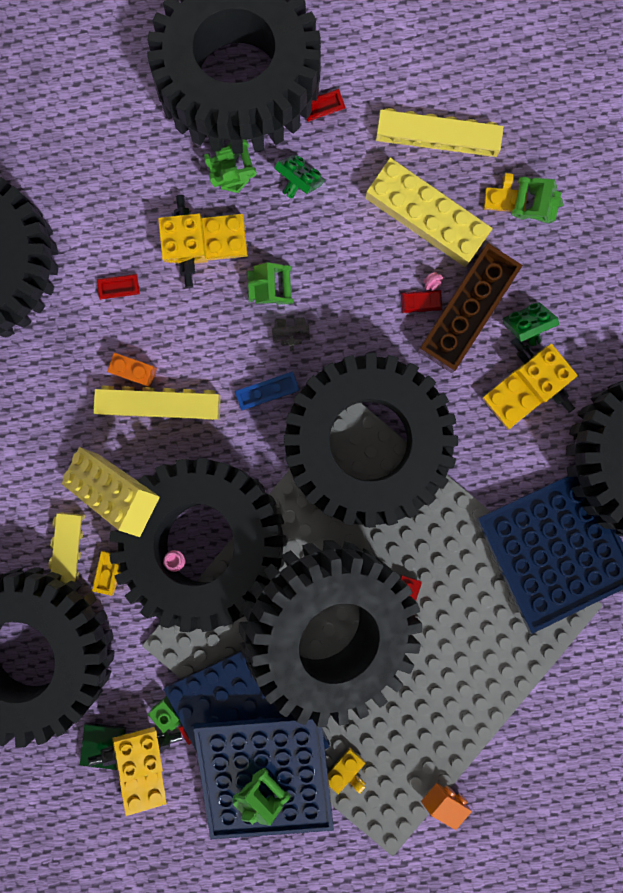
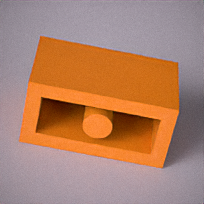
(132, 369)
(446, 806)

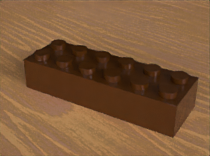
(470, 308)

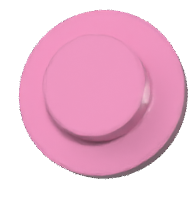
(433, 281)
(174, 561)

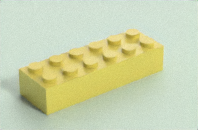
(428, 212)
(110, 492)

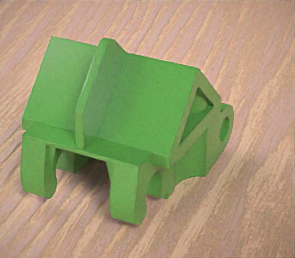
(224, 170)
(546, 199)
(262, 284)
(257, 807)

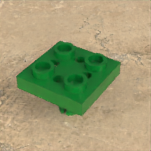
(299, 175)
(530, 322)

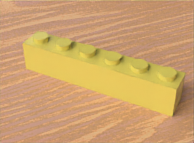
(439, 132)
(157, 404)
(66, 545)

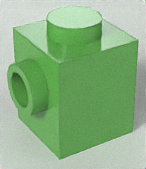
(164, 715)

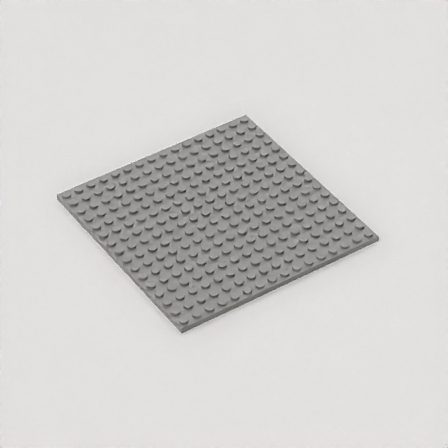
(473, 641)

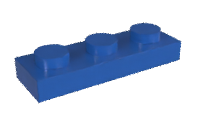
(267, 391)

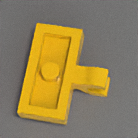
(504, 198)
(105, 575)
(345, 772)

